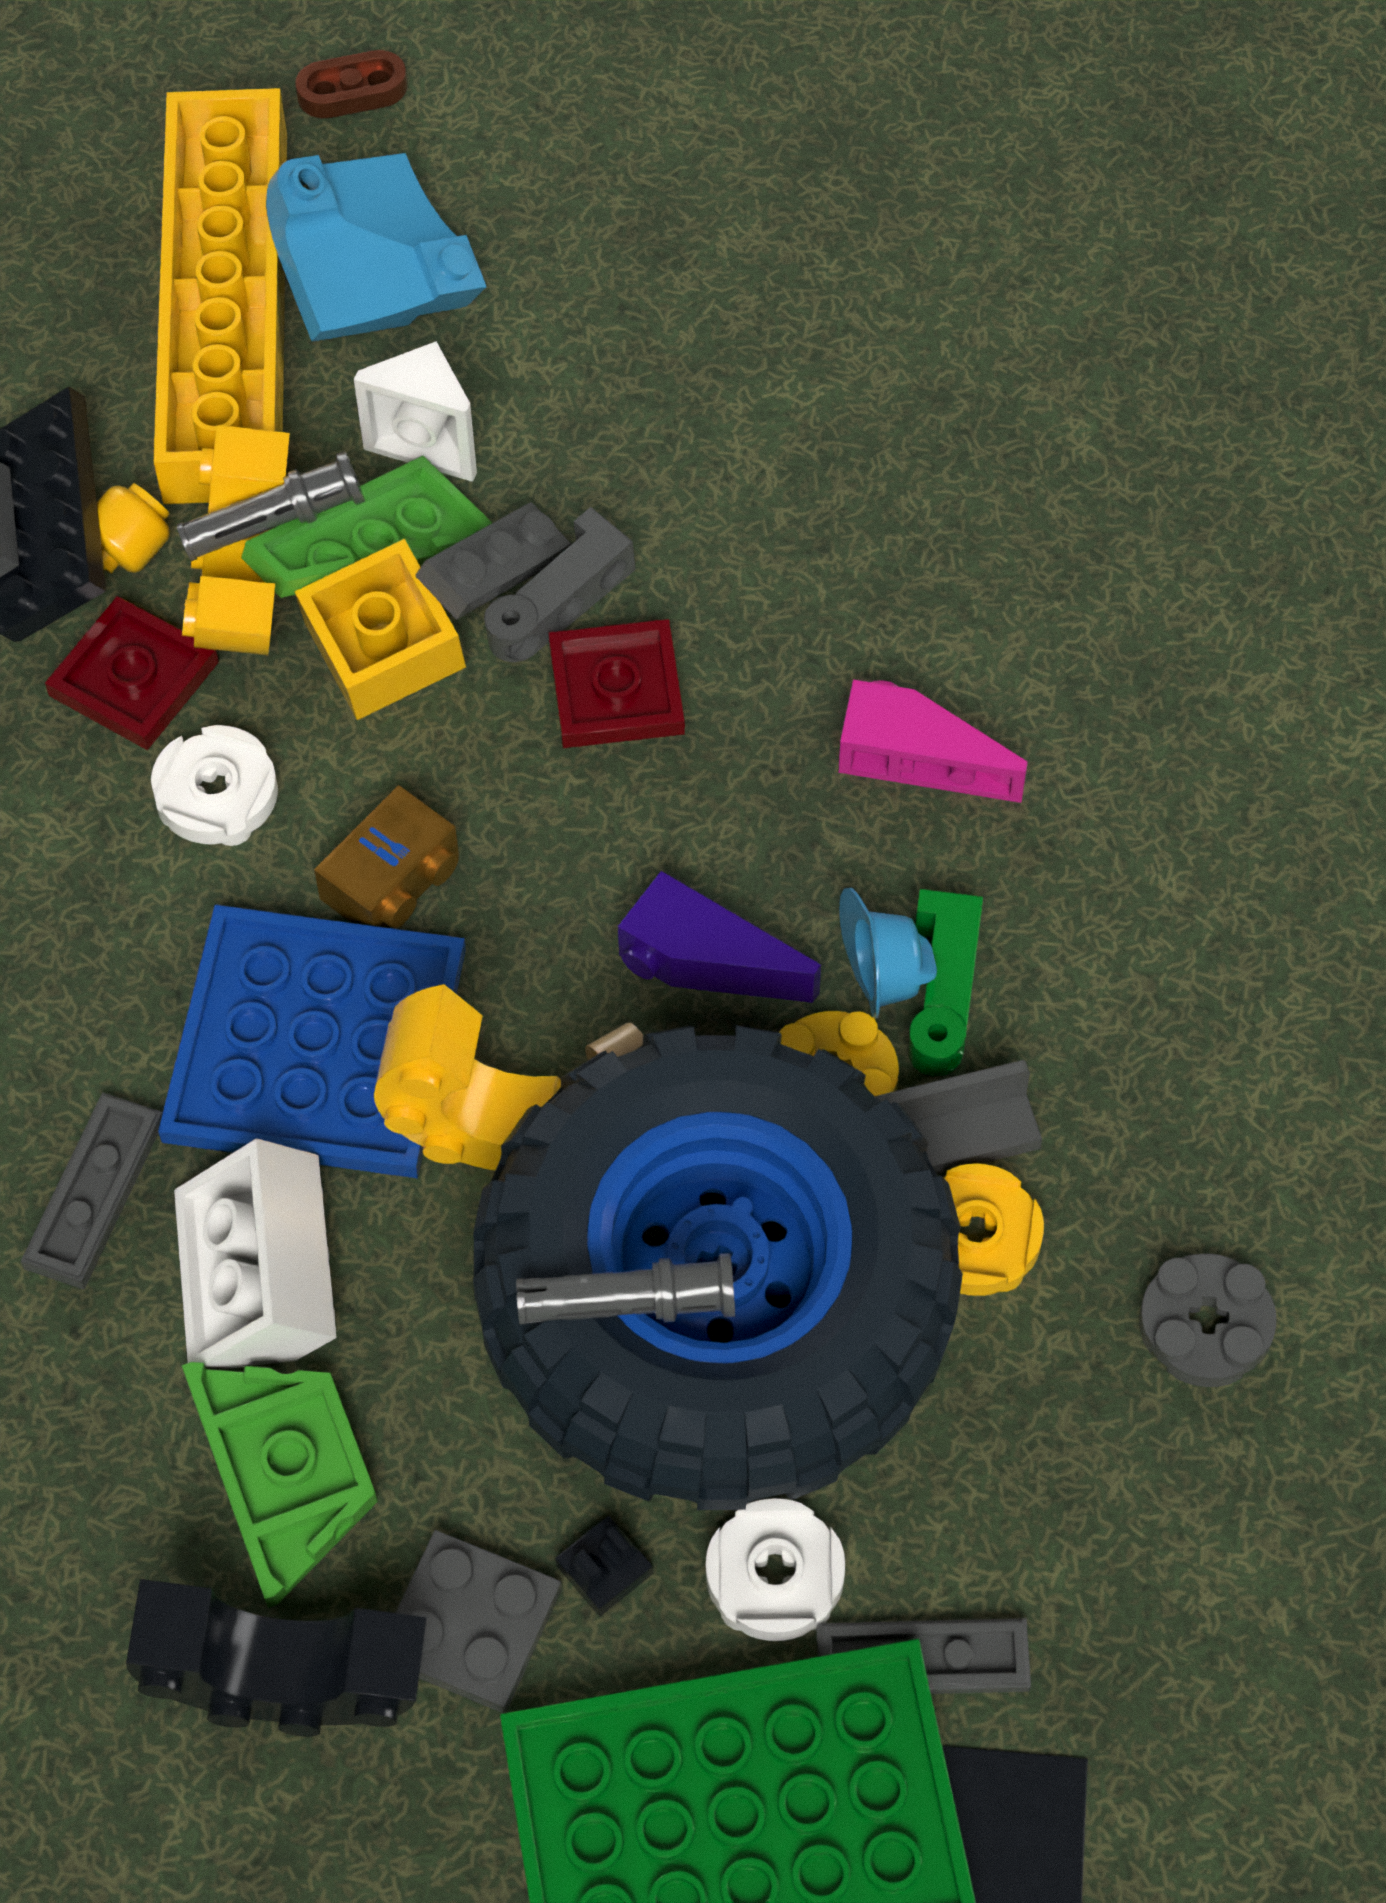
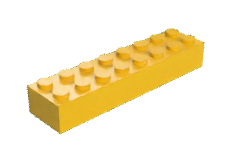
(217, 280)

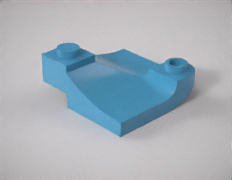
(365, 246)

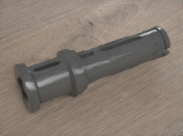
(299, 497)
(660, 1290)

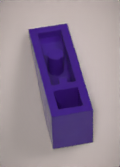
(708, 948)

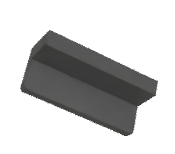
(973, 1116)

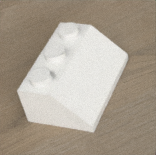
(255, 1259)

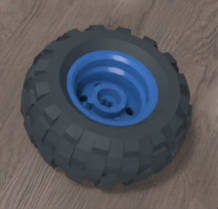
(783, 1143)

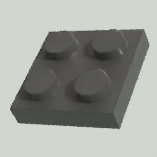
(479, 1619)

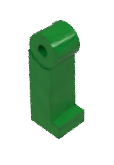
(940, 1029)

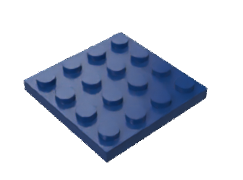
(294, 1036)

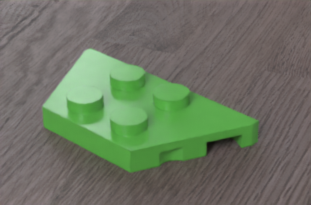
(283, 1465)

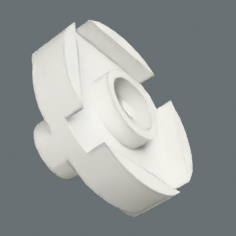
(222, 816)
(748, 1599)

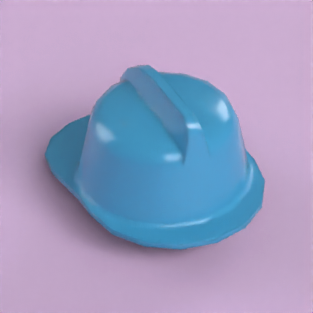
(884, 952)

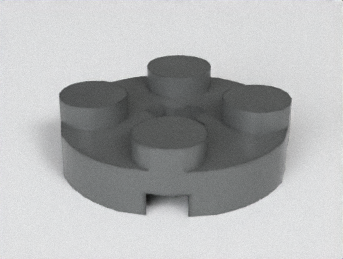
(1181, 1344)

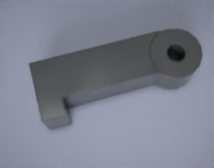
(561, 591)

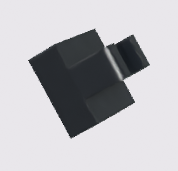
(604, 1566)

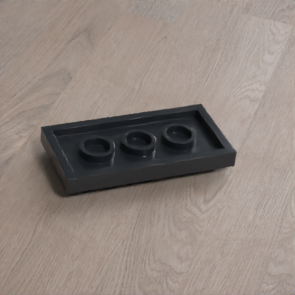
(52, 515)

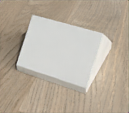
(417, 410)

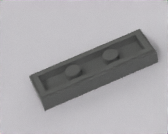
(92, 1191)
(956, 1653)

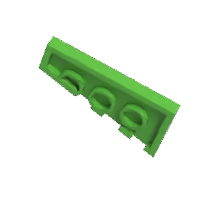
(404, 503)

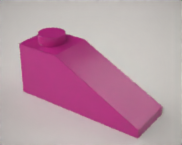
(914, 741)

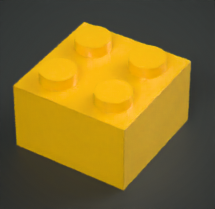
(380, 629)

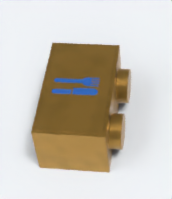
(388, 862)

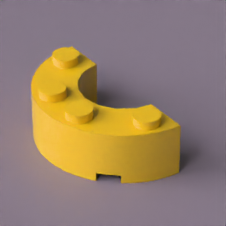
(232, 603)
(437, 1089)

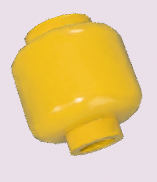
(130, 528)

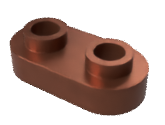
(351, 84)

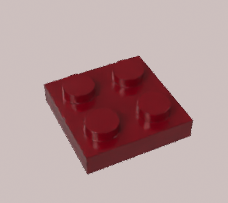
(131, 673)
(616, 683)

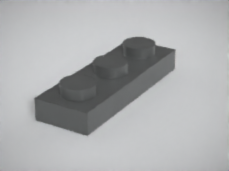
(492, 560)

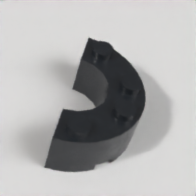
(273, 1669)

